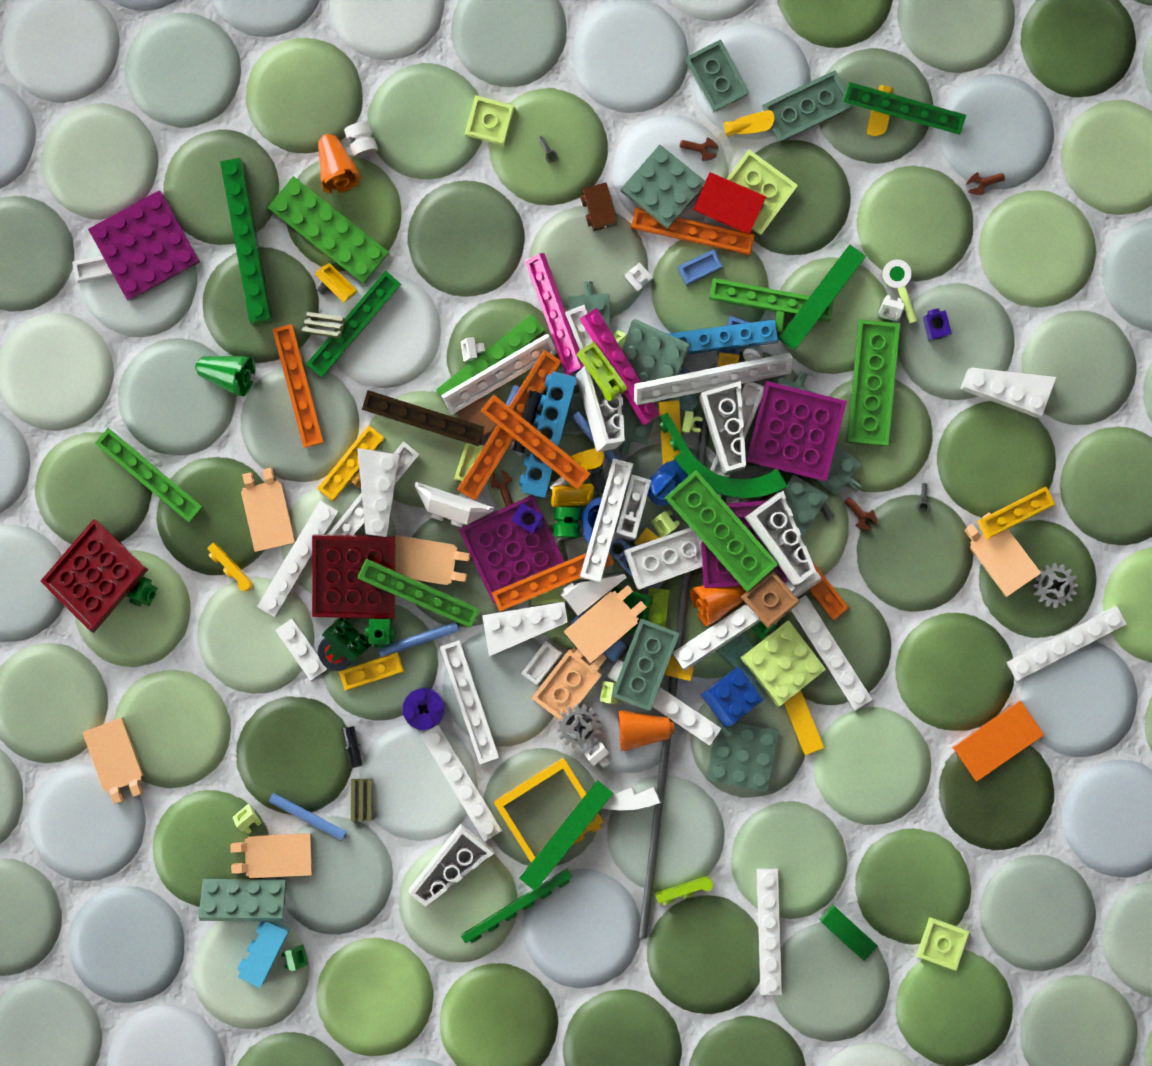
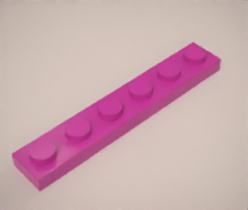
(554, 313)
(604, 339)

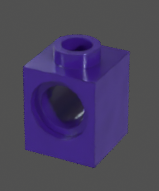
(933, 333)
(521, 512)

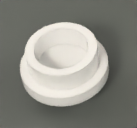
(752, 353)

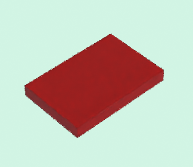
(729, 203)

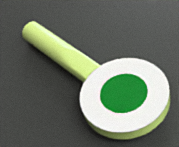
(897, 275)

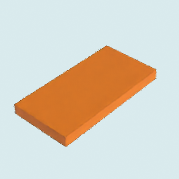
(998, 740)

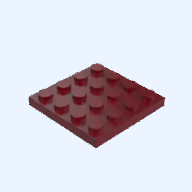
(336, 571)
(94, 575)

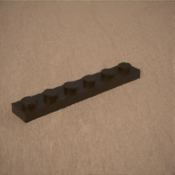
(423, 418)

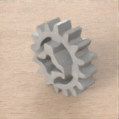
(1057, 593)
(570, 727)

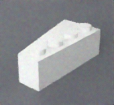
(1014, 390)
(603, 415)
(725, 422)
(377, 488)
(782, 538)
(519, 625)
(452, 862)

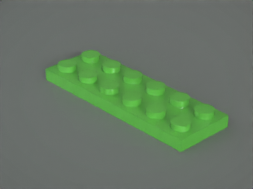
(328, 230)
(873, 382)
(721, 530)

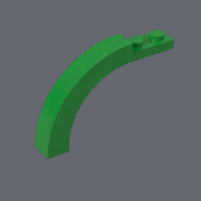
(721, 485)

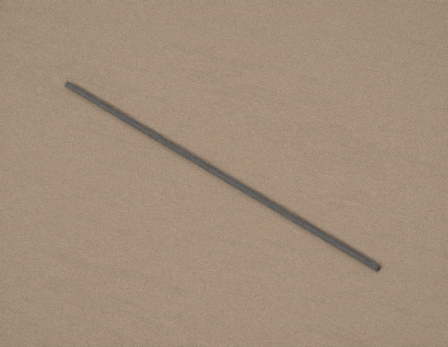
(666, 743)

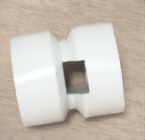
(360, 137)

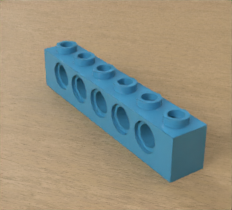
(729, 337)
(566, 383)

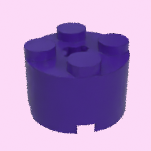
(413, 714)

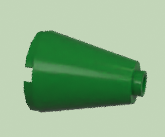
(228, 372)

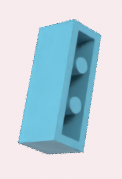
(263, 952)

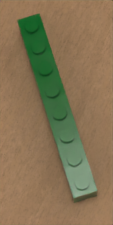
(246, 241)

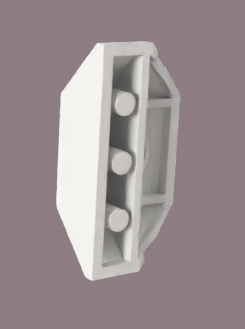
(450, 506)

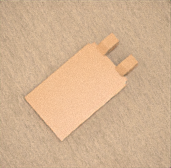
(267, 512)
(1003, 559)
(428, 560)
(604, 624)
(568, 682)
(114, 759)
(274, 855)

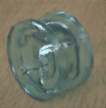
(693, 405)

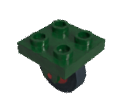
(341, 645)

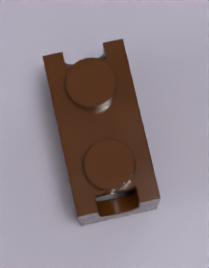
(599, 207)

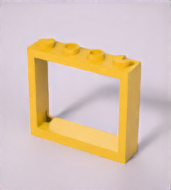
(561, 764)

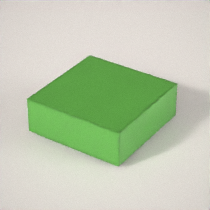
(779, 321)

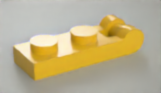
(231, 568)

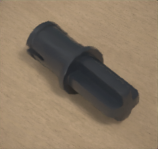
(597, 480)
(352, 747)

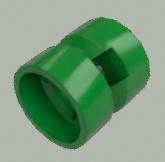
(566, 529)

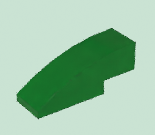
(848, 932)

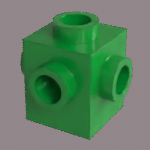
(142, 592)
(383, 625)

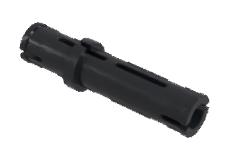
(529, 415)

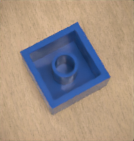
(732, 697)

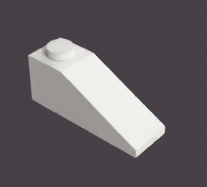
(632, 508)
(585, 592)

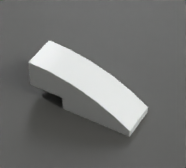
(631, 801)

